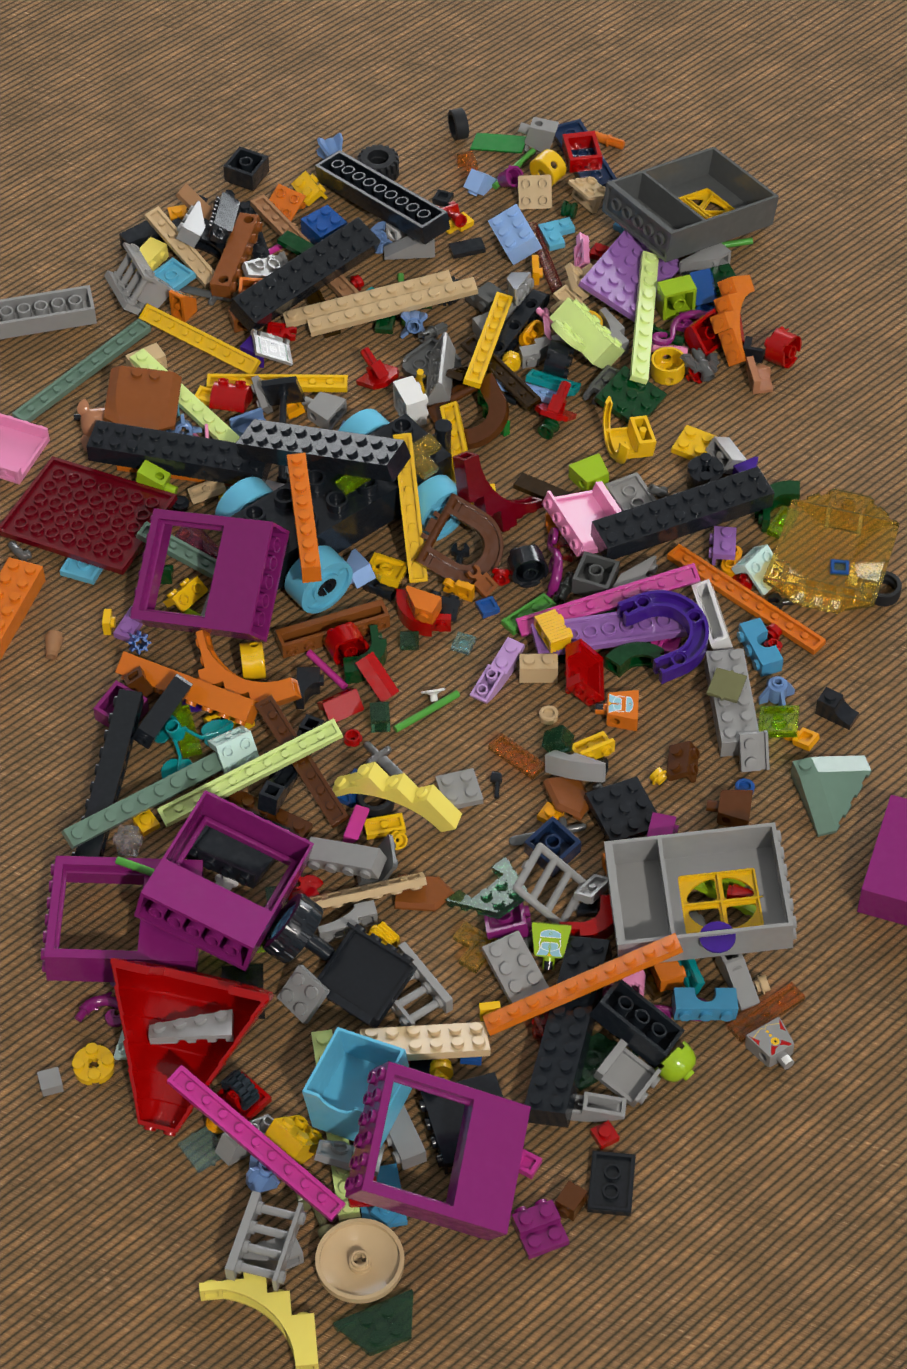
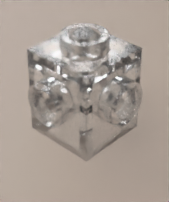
(128, 840)

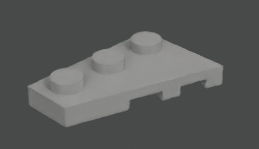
(263, 267)
(339, 1154)

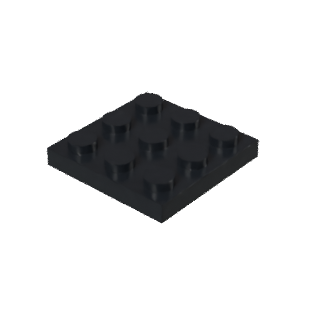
(621, 809)

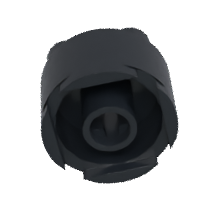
(558, 359)
(703, 470)
(527, 565)

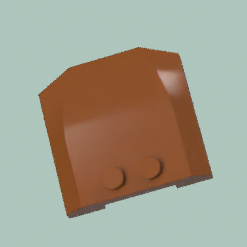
(143, 397)

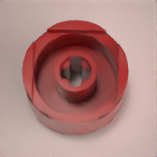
(782, 348)
(345, 641)

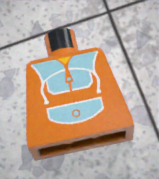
(620, 709)

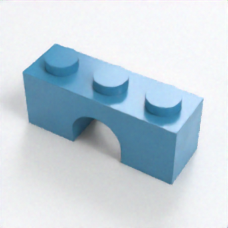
(764, 659)
(688, 1007)

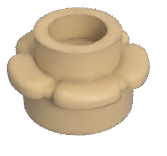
(762, 984)

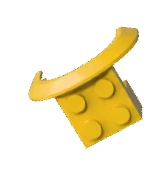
(627, 442)

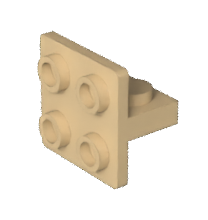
(534, 191)
(588, 192)
(575, 275)

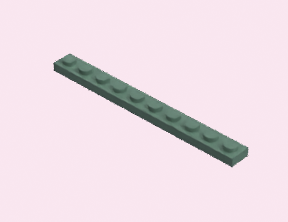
(82, 371)
(142, 800)

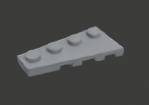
(203, 1026)

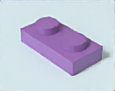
(126, 627)

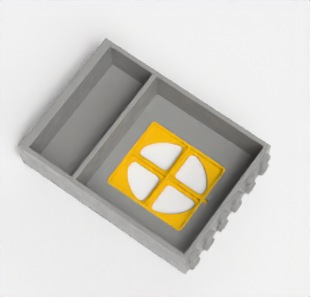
(657, 873)

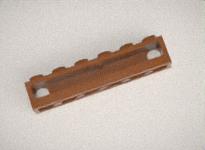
(235, 254)
(312, 633)

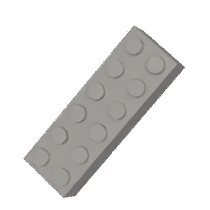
(46, 312)
(728, 716)

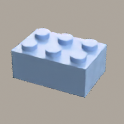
(515, 234)

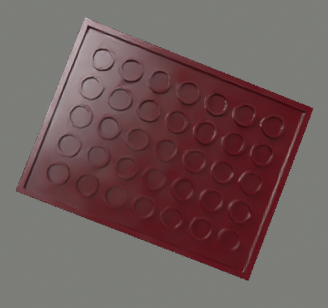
(85, 514)

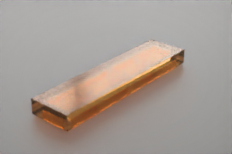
(766, 1011)

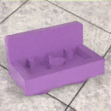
(723, 543)

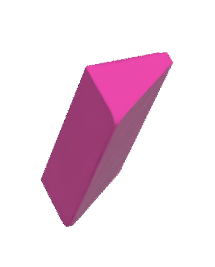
(355, 824)

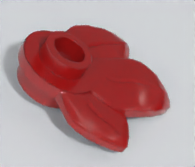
(308, 886)

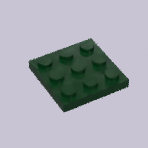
(630, 397)

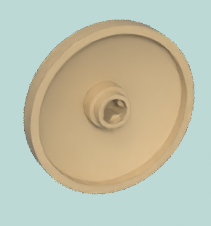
(359, 1260)

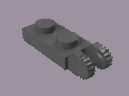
(600, 382)

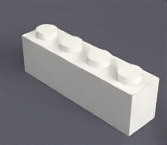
(708, 602)

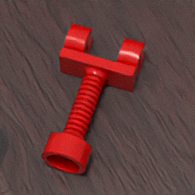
(453, 212)

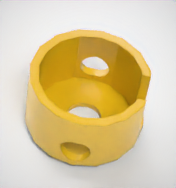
(542, 164)
(669, 370)
(252, 660)

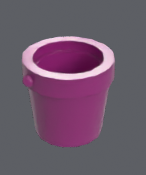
(509, 177)

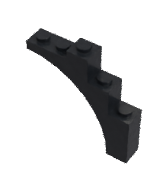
(142, 232)

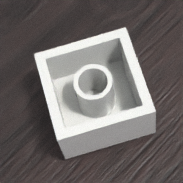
(410, 400)

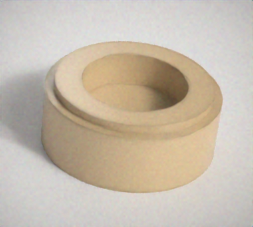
(548, 715)

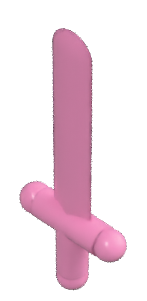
(544, 314)

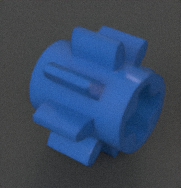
(135, 638)

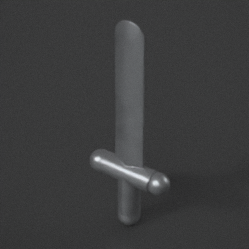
(382, 759)

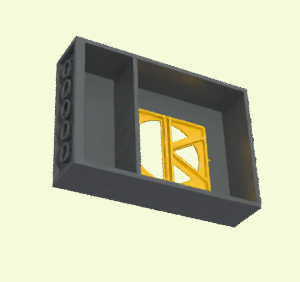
(660, 209)

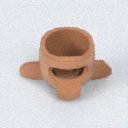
(88, 419)

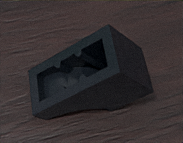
(309, 683)
(835, 709)

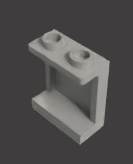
(627, 1074)

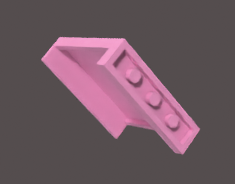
(19, 447)
(575, 514)

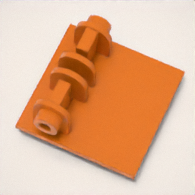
(287, 200)

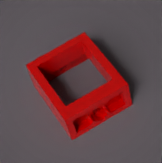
(582, 141)

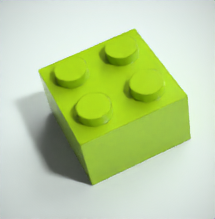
(675, 296)

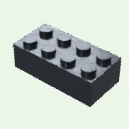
(637, 1022)

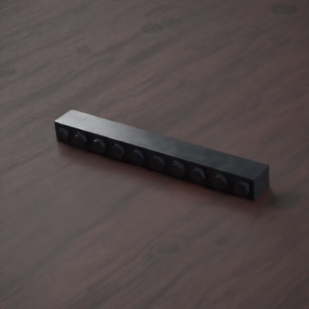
(113, 764)

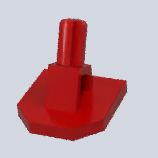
(378, 374)
(556, 407)

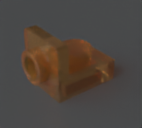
(467, 160)

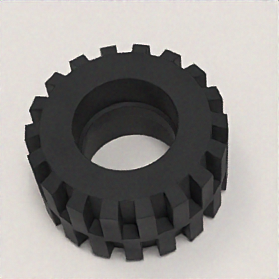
(382, 159)

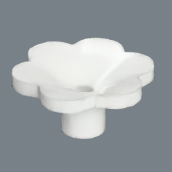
(433, 693)
(226, 883)

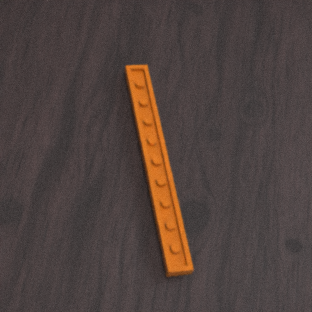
(749, 600)
(582, 984)

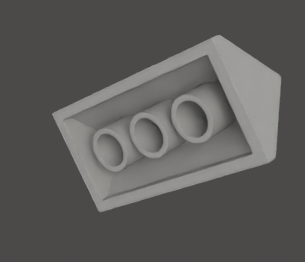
(440, 360)

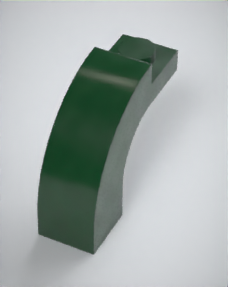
(784, 493)
(378, 646)
(632, 655)

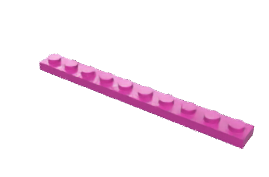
(609, 599)
(256, 1143)

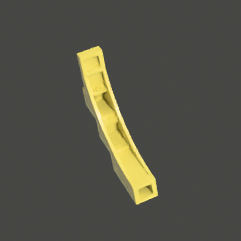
(399, 788)
(276, 1306)

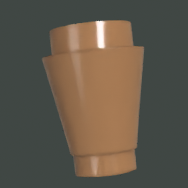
(53, 643)

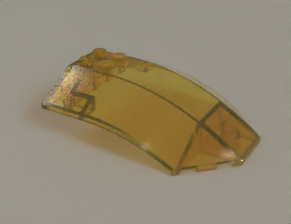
(828, 528)

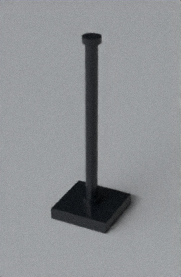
(283, 392)

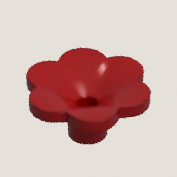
(696, 377)
(744, 580)

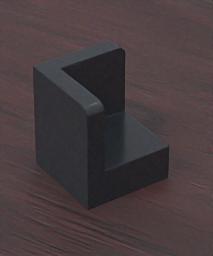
(757, 353)

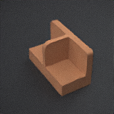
(758, 376)

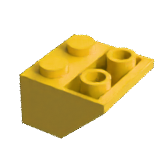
(294, 1137)

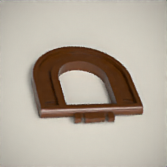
(496, 417)
(472, 517)

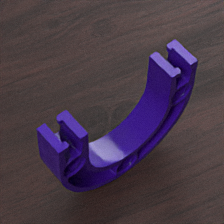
(681, 609)

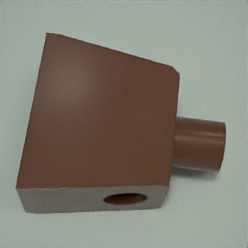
(732, 807)

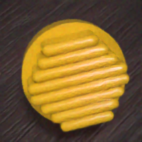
(512, 360)
(441, 1068)

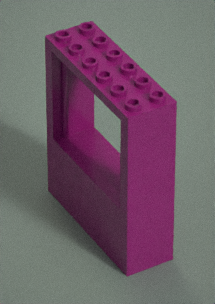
(242, 581)
(886, 878)
(206, 912)
(94, 965)
(483, 1165)

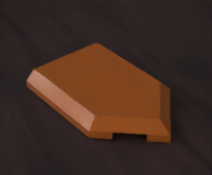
(567, 796)
(427, 898)

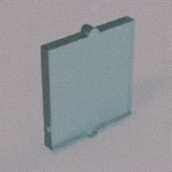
(201, 1149)

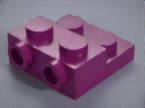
(510, 923)
(539, 1228)

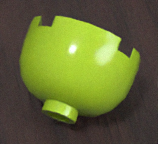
(678, 1064)

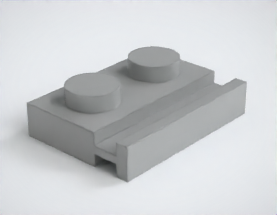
(754, 751)

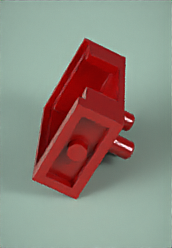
(584, 673)

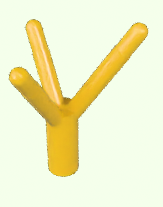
(419, 378)

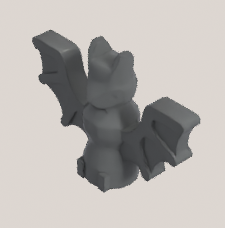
(706, 367)

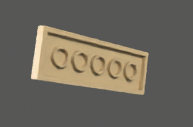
(436, 1041)

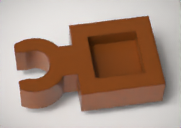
(483, 583)

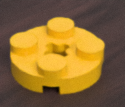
(89, 1054)

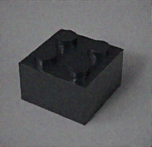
(246, 168)

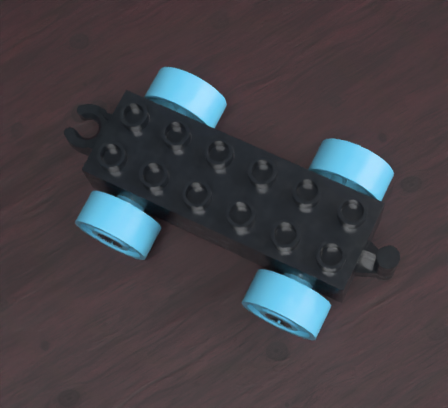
(341, 517)

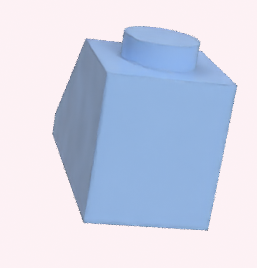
(478, 182)
(361, 569)

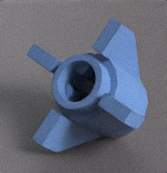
(329, 146)
(378, 229)
(414, 322)
(185, 423)
(776, 691)
(259, 1177)

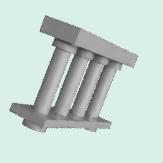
(119, 283)
(429, 985)
(250, 1226)

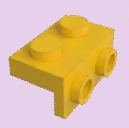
(307, 185)
(187, 594)
(595, 746)

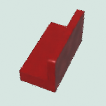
(341, 704)

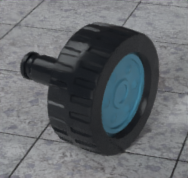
(295, 930)

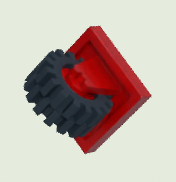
(243, 1094)

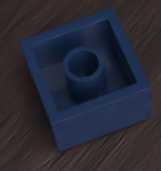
(557, 839)

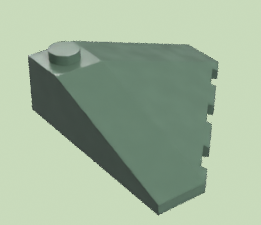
(828, 787)

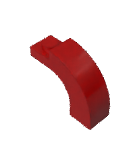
(404, 613)
(600, 926)

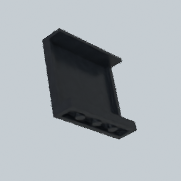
(231, 856)
(366, 976)
(445, 1117)

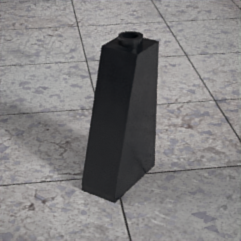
(162, 711)

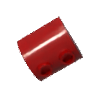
(701, 334)
(230, 396)

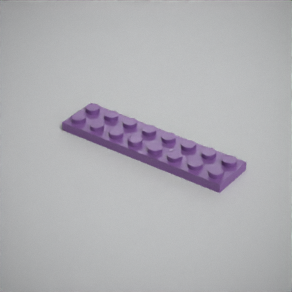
(609, 631)

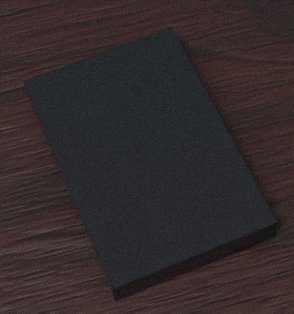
(611, 1183)

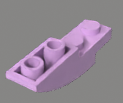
(498, 672)

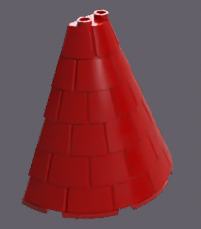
(163, 993)

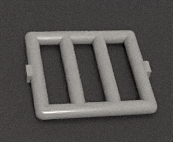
(531, 898)

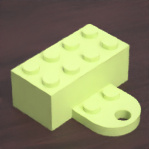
(585, 333)

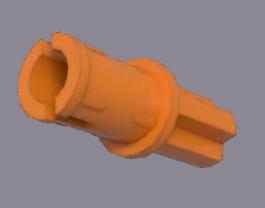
(611, 141)

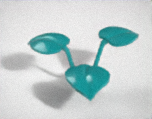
(176, 732)

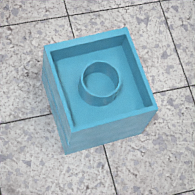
(340, 1081)

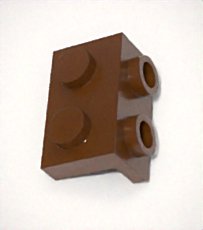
(683, 761)

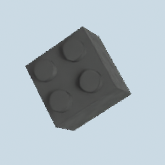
(594, 574)

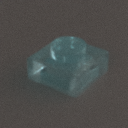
(463, 643)

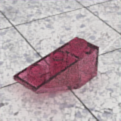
(198, 539)

